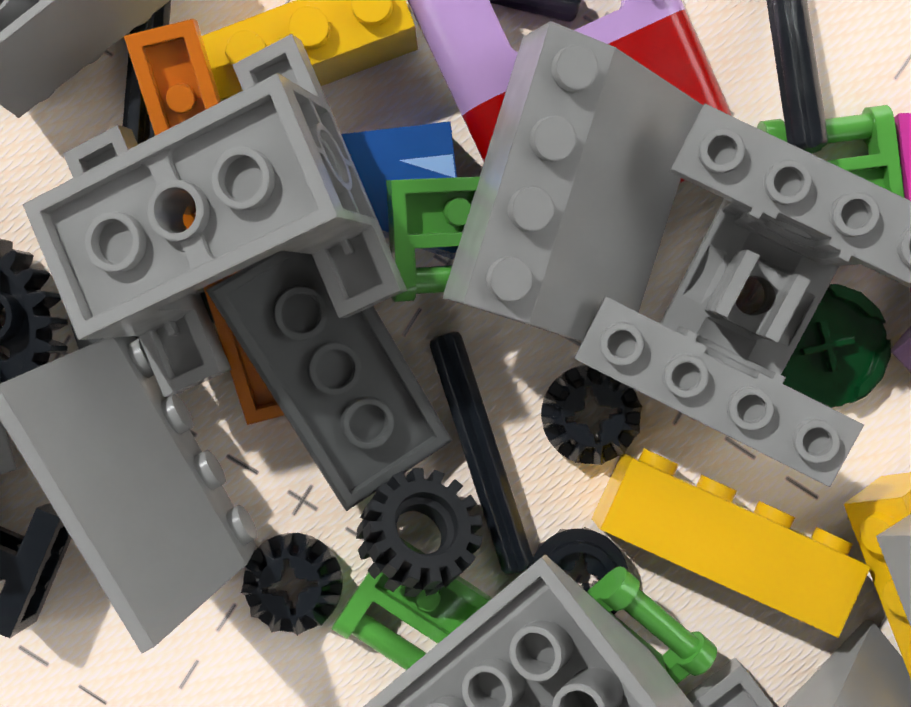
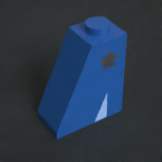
(399, 155)

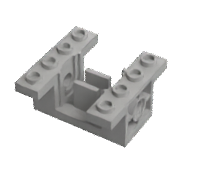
(262, 180)
(788, 227)

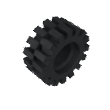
(444, 508)

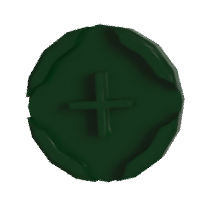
(840, 350)

